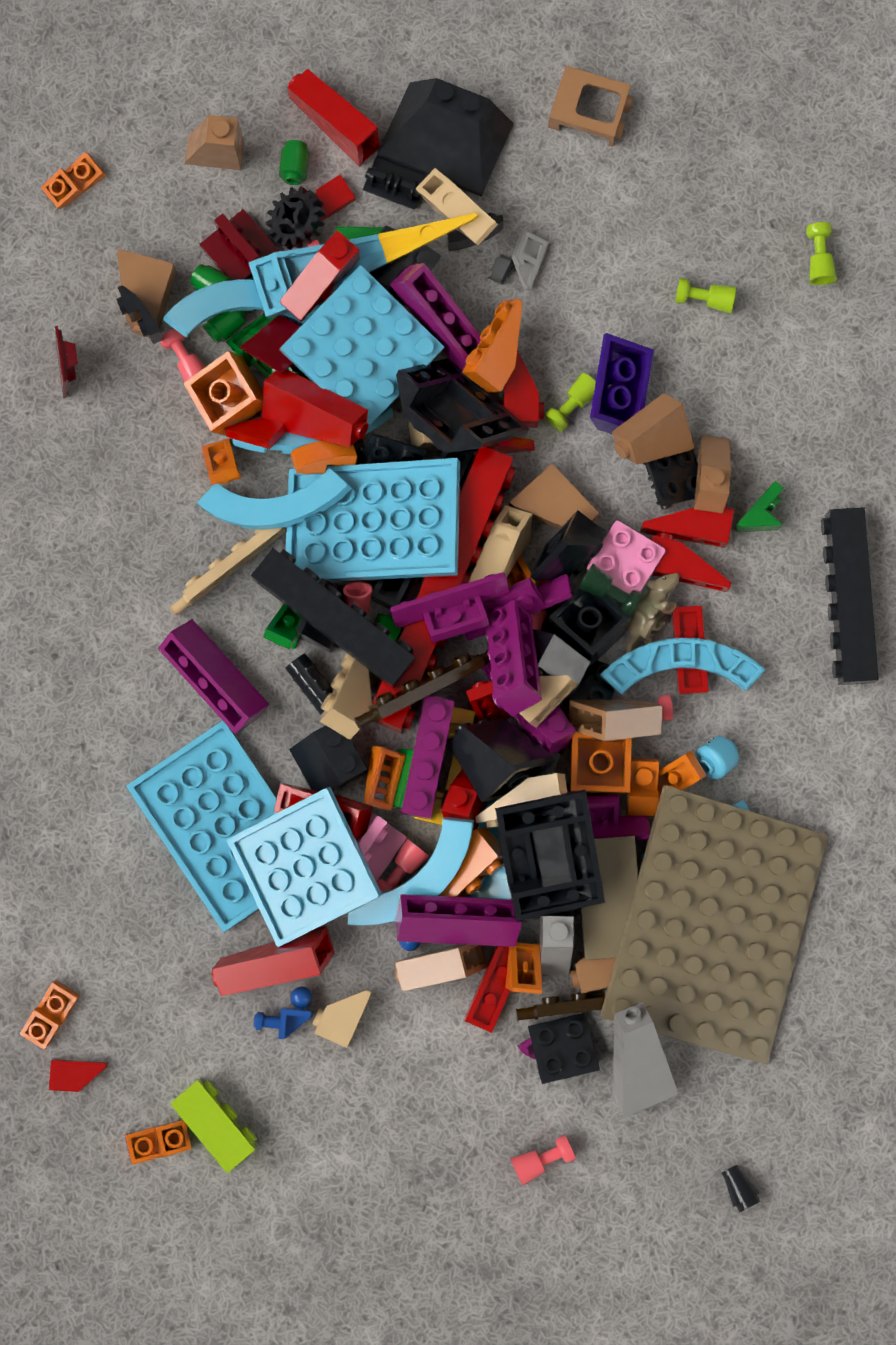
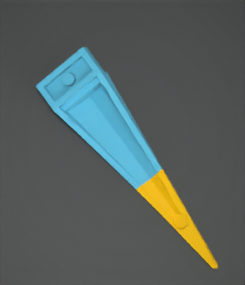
(279, 270)

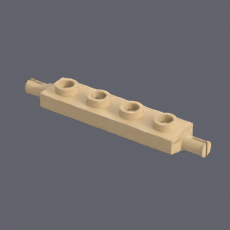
(223, 568)

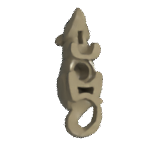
(648, 613)

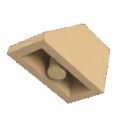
(553, 692)
(341, 1018)

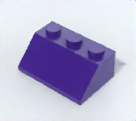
(620, 382)

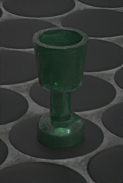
(600, 583)

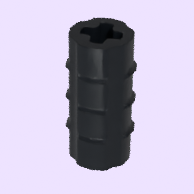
(310, 681)

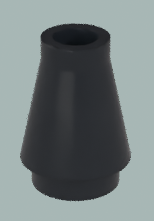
(740, 1189)

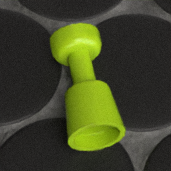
(821, 265)
(717, 297)
(579, 394)

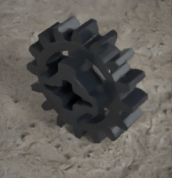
(295, 218)

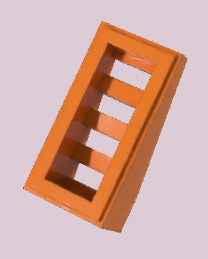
(394, 770)

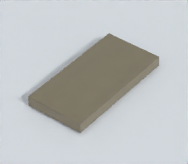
(605, 922)

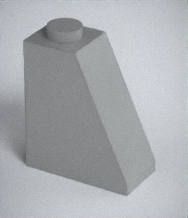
(556, 944)

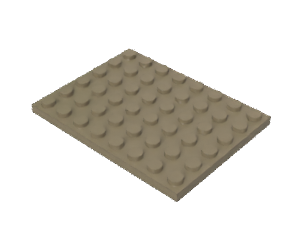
(715, 924)

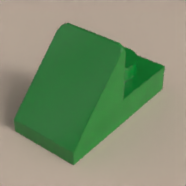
(757, 517)
(283, 628)

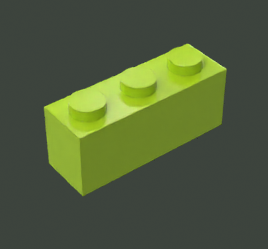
(215, 1124)

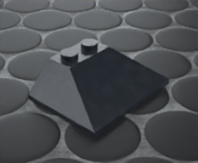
(447, 131)
(453, 408)
(549, 855)

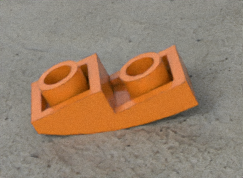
(74, 181)
(317, 455)
(49, 1014)
(158, 1142)

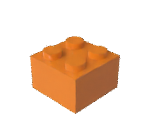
(225, 392)
(600, 765)

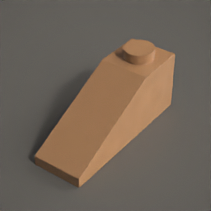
(713, 474)

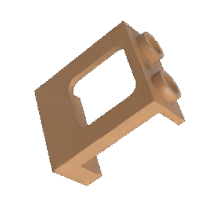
(567, 98)

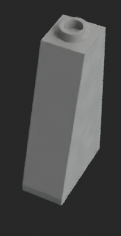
(639, 1063)

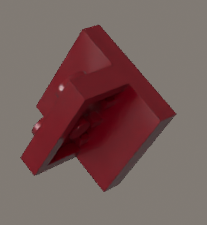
(236, 244)

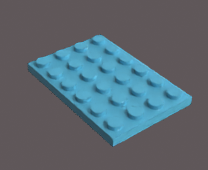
(388, 526)
(199, 803)

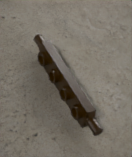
(415, 690)
(553, 1006)

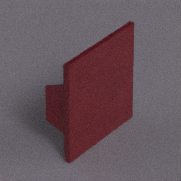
(269, 340)
(66, 359)

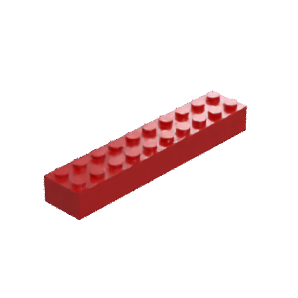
(478, 502)

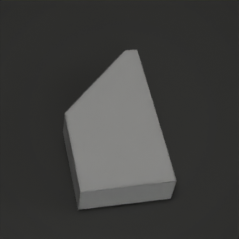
(528, 257)

